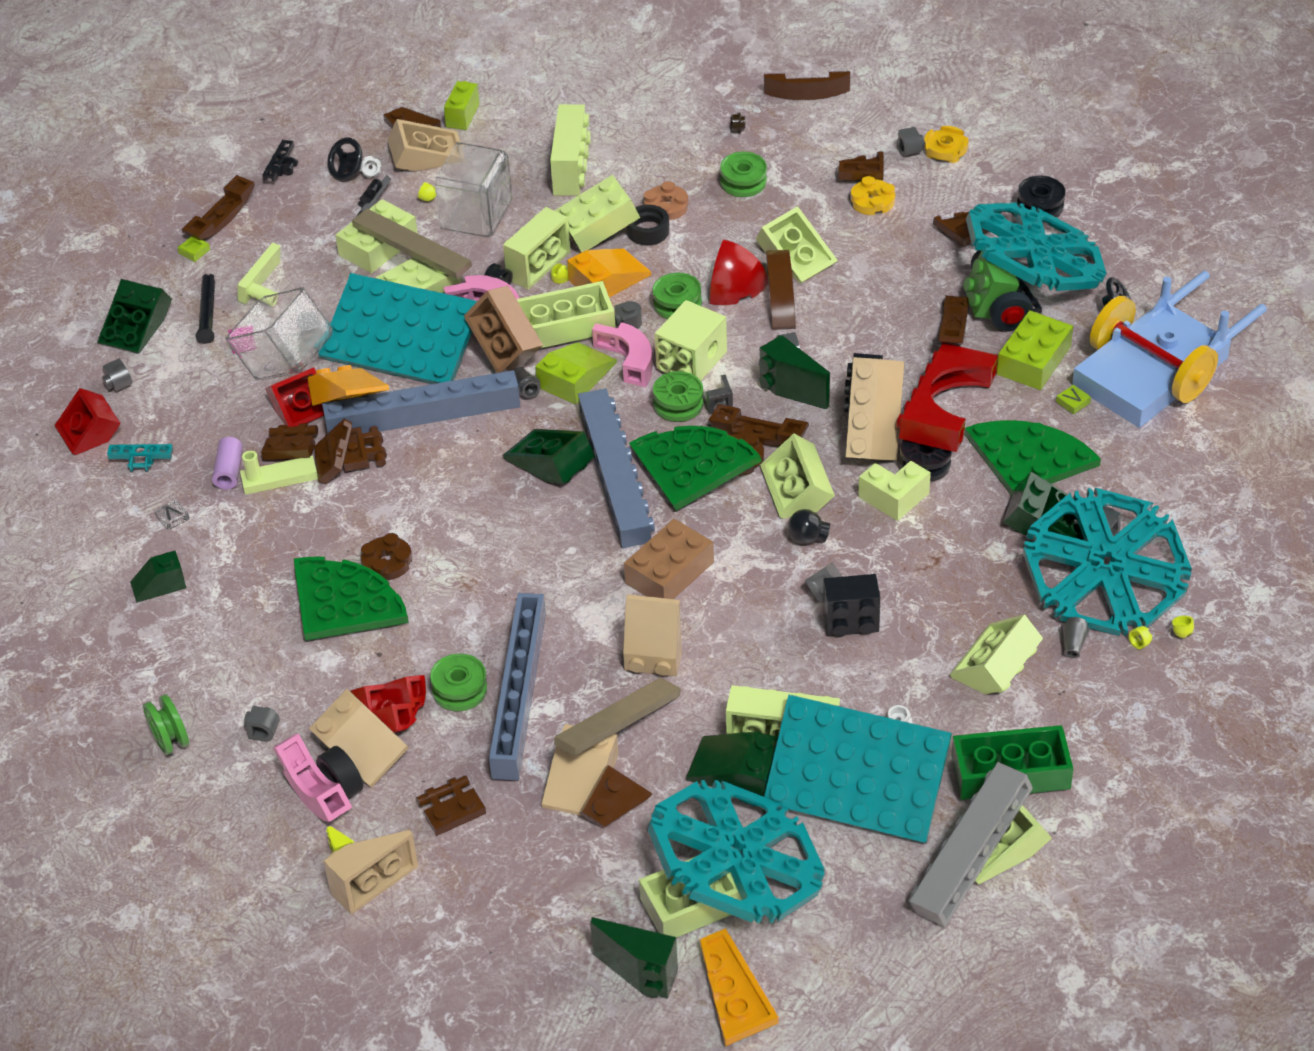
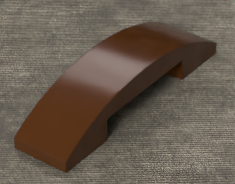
(807, 88)
(223, 212)
(781, 289)
(954, 320)
(769, 433)

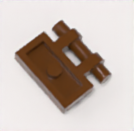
(290, 442)
(356, 453)
(453, 811)

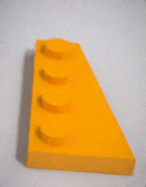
(736, 992)

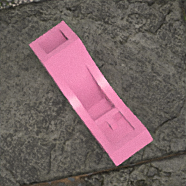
(476, 286)
(630, 343)
(312, 787)

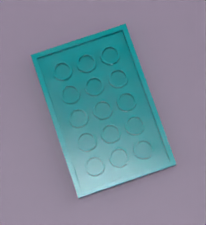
(399, 330)
(858, 768)

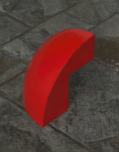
(736, 275)
(394, 701)

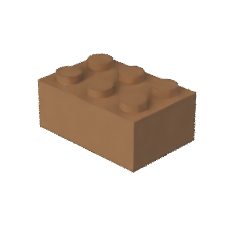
(503, 329)
(669, 561)

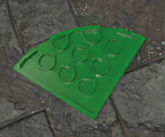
(1023, 447)
(692, 460)
(344, 598)

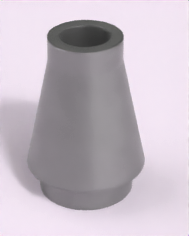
(527, 383)
(1075, 634)

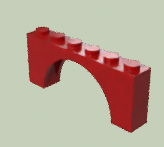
(950, 367)

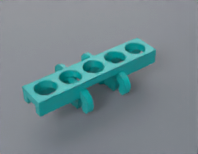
(154, 453)

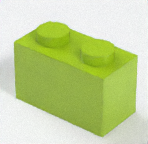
(461, 105)

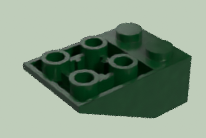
(134, 316)
(1032, 500)

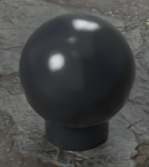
(807, 527)

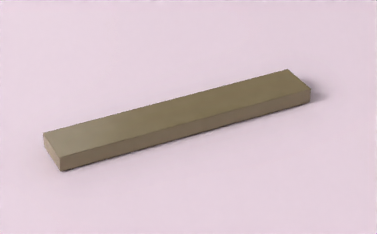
(412, 243)
(616, 716)

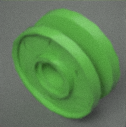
(743, 174)
(672, 291)
(678, 396)
(458, 682)
(166, 724)

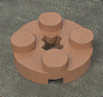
(667, 193)

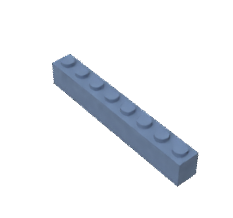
(426, 403)
(615, 469)
(517, 687)

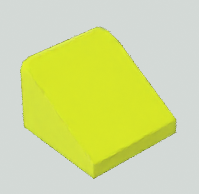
(337, 839)

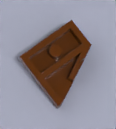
(861, 167)
(612, 797)

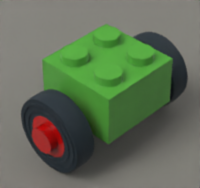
(994, 294)

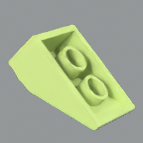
(807, 249)
(1018, 844)

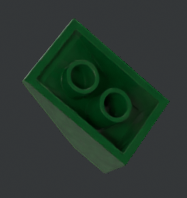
(793, 373)
(551, 454)
(736, 759)
(637, 955)

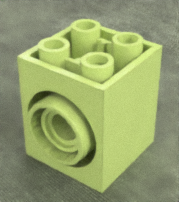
(691, 340)

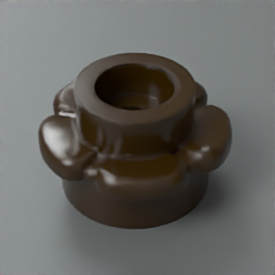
(737, 122)

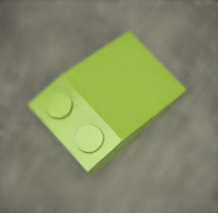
(572, 370)

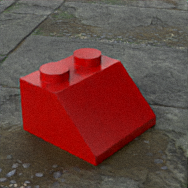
(293, 399)
(87, 422)

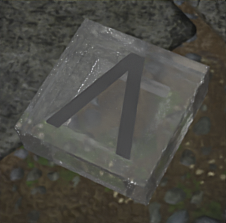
(171, 514)

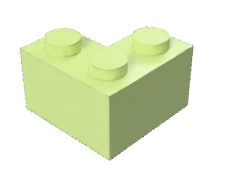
(894, 492)

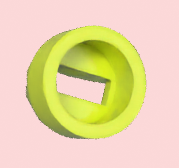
(427, 192)
(559, 273)
(1183, 626)
(1135, 639)

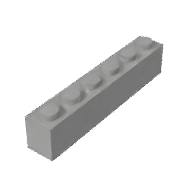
(970, 844)

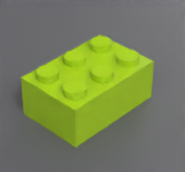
(1034, 350)

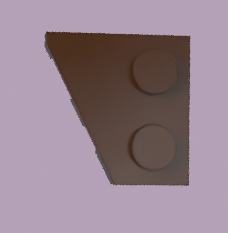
(409, 115)
(955, 227)
(331, 451)

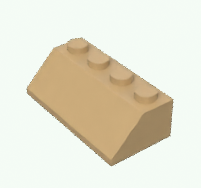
(874, 408)

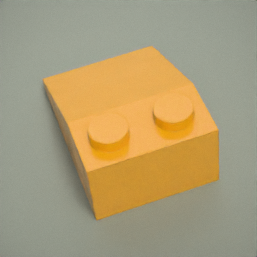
(612, 266)
(343, 384)

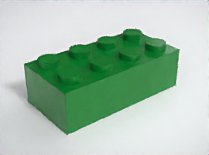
(1036, 752)

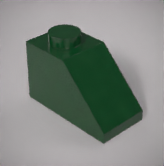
(158, 577)

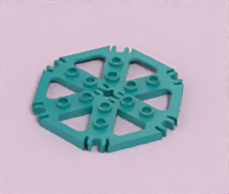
(1042, 251)
(1123, 565)
(719, 857)

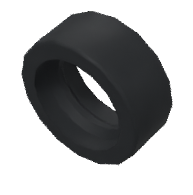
(652, 235)
(339, 768)

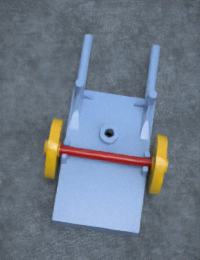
(1157, 357)

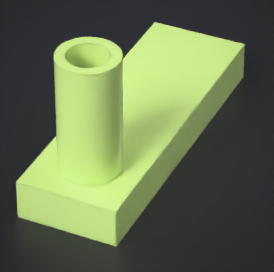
(251, 283)
(275, 475)

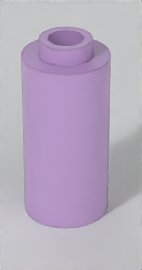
(227, 463)

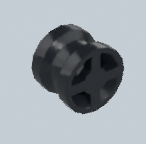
(496, 271)

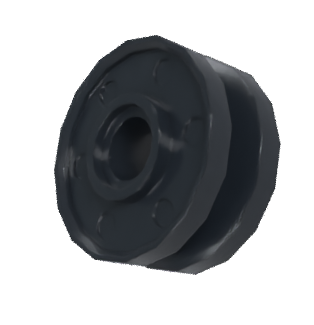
(1042, 193)
(928, 457)

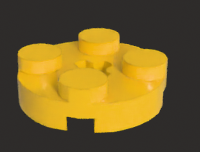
(936, 147)
(883, 196)

